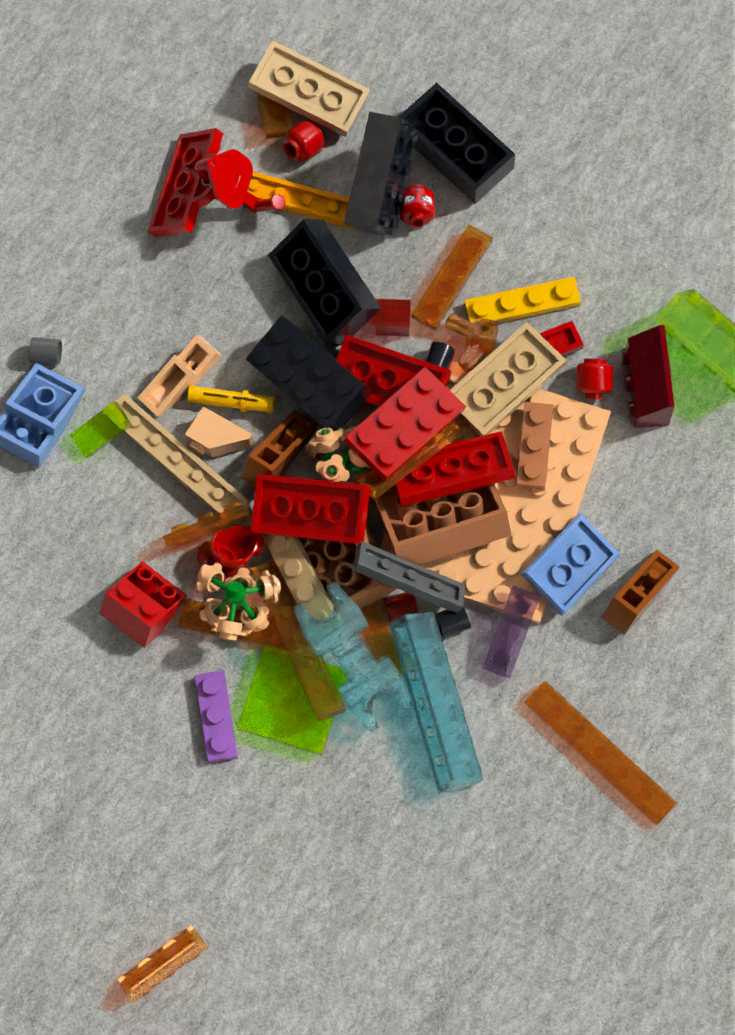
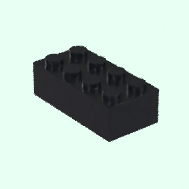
(458, 143)
(381, 174)
(324, 281)
(309, 374)

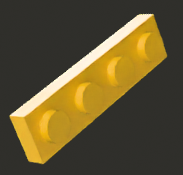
(524, 301)

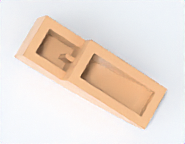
(178, 375)

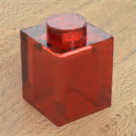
(392, 318)

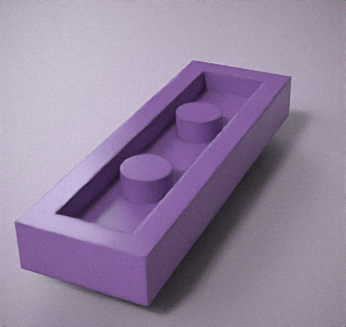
(216, 716)

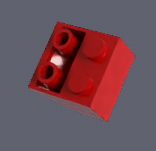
(142, 604)

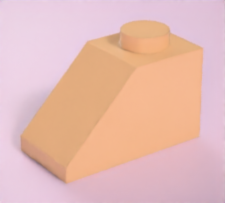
(216, 435)

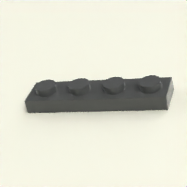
(409, 577)

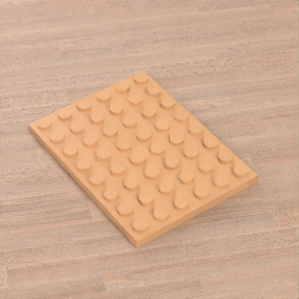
(532, 513)

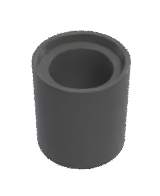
(45, 350)

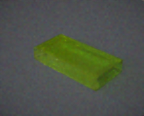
(101, 429)

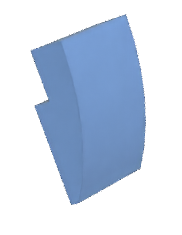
(38, 414)

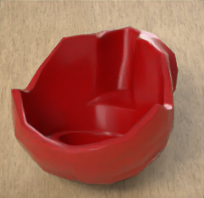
(236, 546)

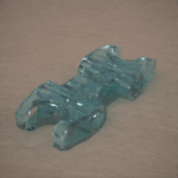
(364, 676)

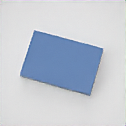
(570, 564)

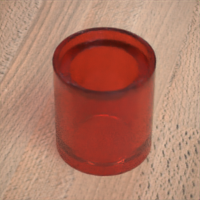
(399, 605)

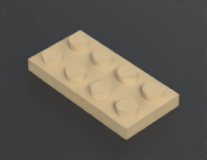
(308, 88)
(507, 378)

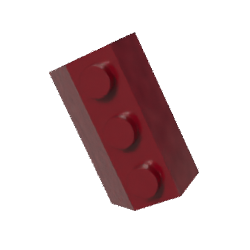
(649, 378)

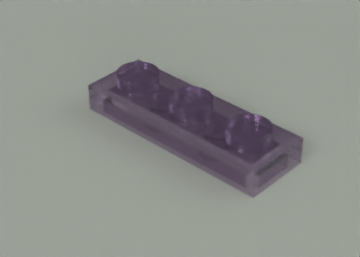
(511, 631)

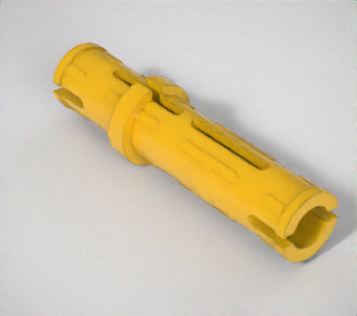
(231, 399)

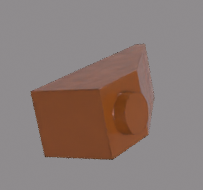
(279, 448)
(639, 592)

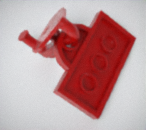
(199, 177)

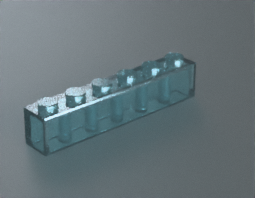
(436, 702)

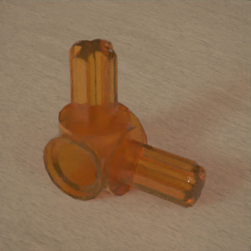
(474, 336)

